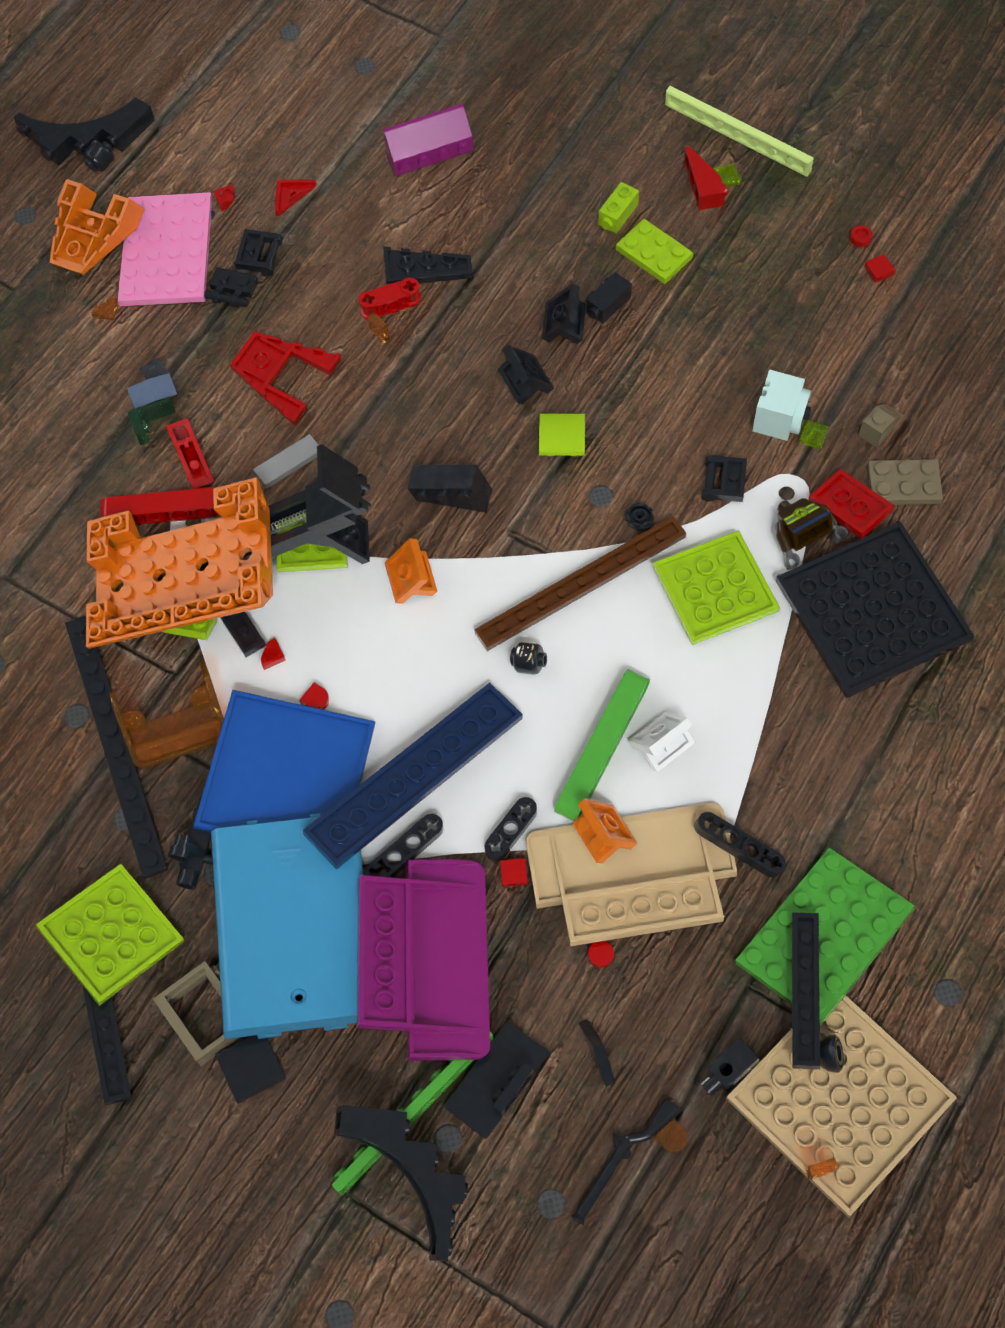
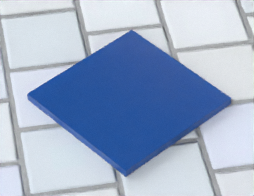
(281, 762)

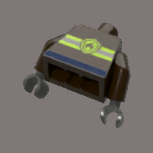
(803, 524)

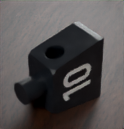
(737, 1057)

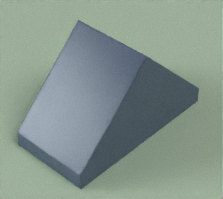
(152, 390)

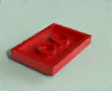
(852, 503)

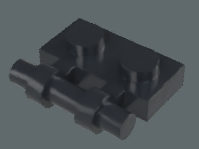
(231, 282)

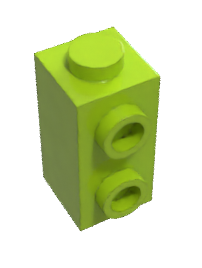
(618, 207)

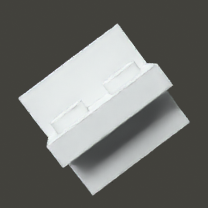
(663, 739)

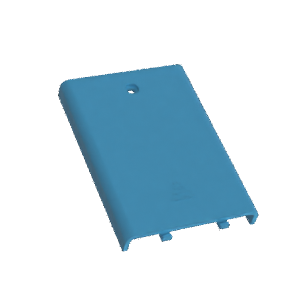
(284, 930)

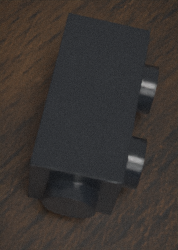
(608, 297)

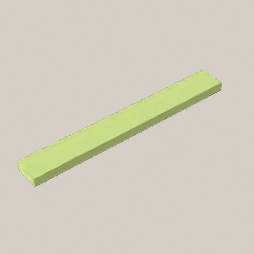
(739, 131)

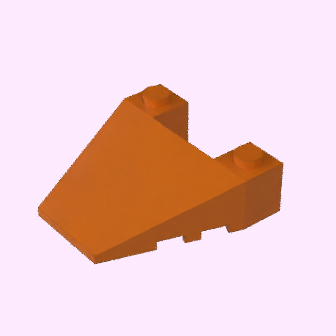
(88, 236)

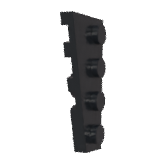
(425, 266)

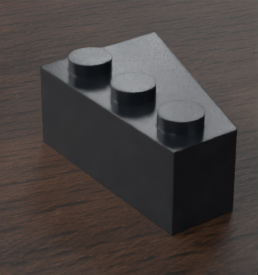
(451, 486)

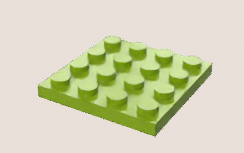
(716, 587)
(110, 934)

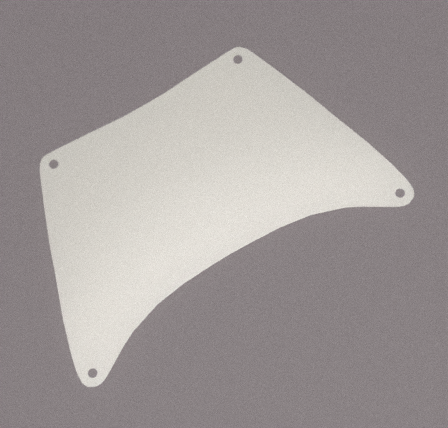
(424, 660)

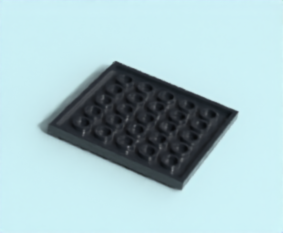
(874, 609)

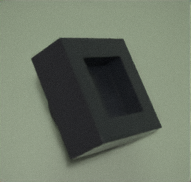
(153, 369)

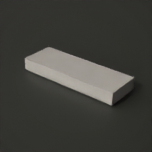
(287, 461)

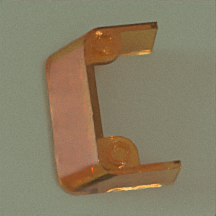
(175, 733)

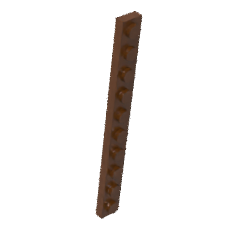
(580, 583)

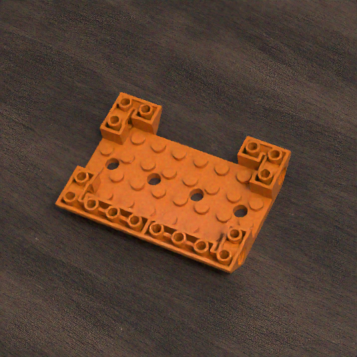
(185, 592)

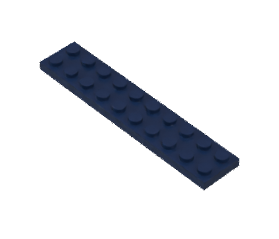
(412, 775)

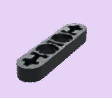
(400, 847)
(738, 848)

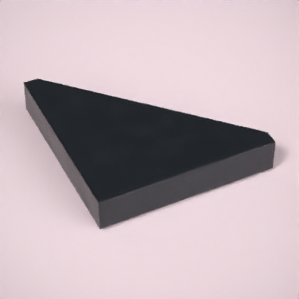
(598, 1052)

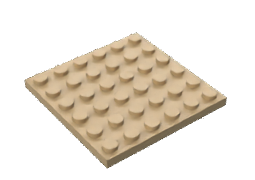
(859, 1116)

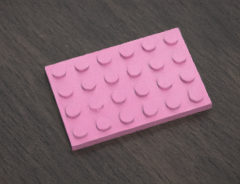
(168, 251)

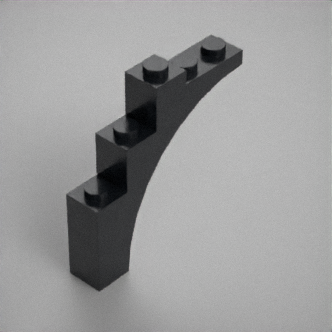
(60, 140)
(416, 1160)

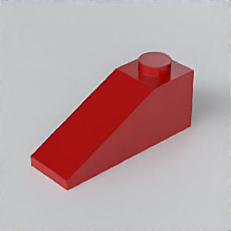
(705, 181)
(189, 453)

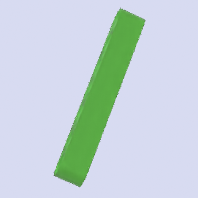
(602, 744)

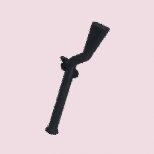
(661, 1118)

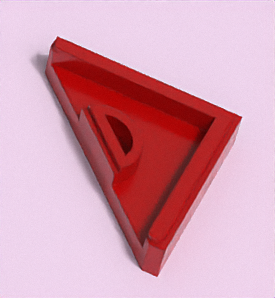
(290, 192)

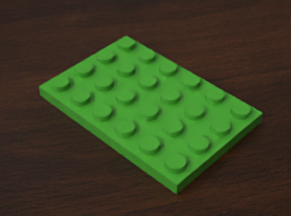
(854, 926)

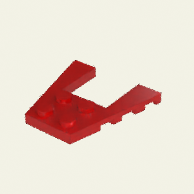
(264, 359)

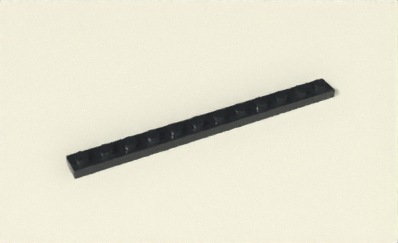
(120, 763)

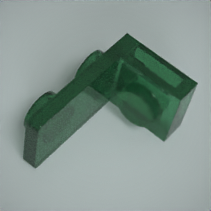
(147, 414)

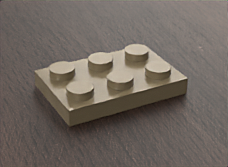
(906, 481)

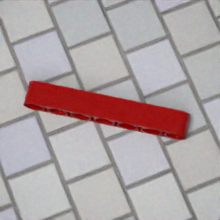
(163, 506)

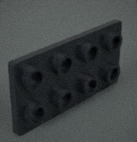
(496, 1080)

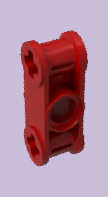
(390, 298)

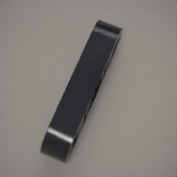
(505, 847)

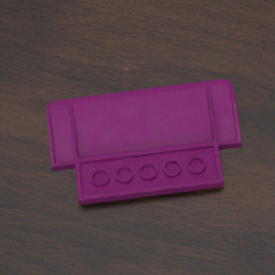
(426, 958)

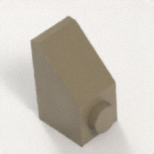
(879, 424)

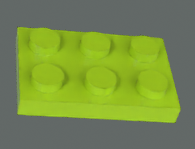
(654, 251)

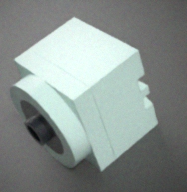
(782, 406)

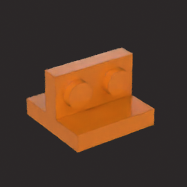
(410, 572)
(602, 829)

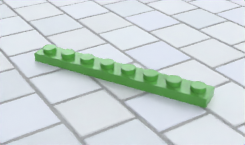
(421, 1102)

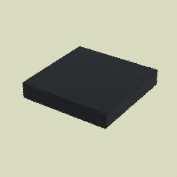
(250, 1067)

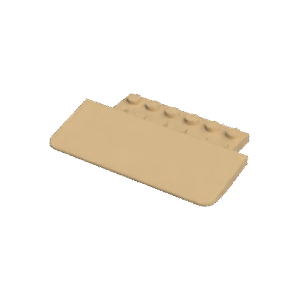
(638, 891)

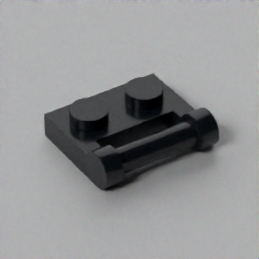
(251, 250)
(732, 478)

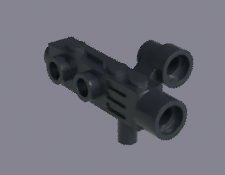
(191, 854)

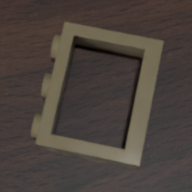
(178, 990)

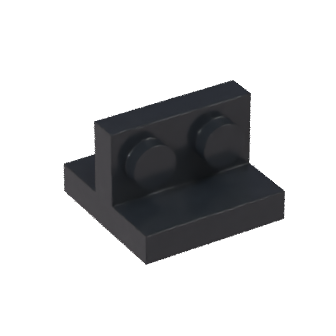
(565, 316)
(523, 374)

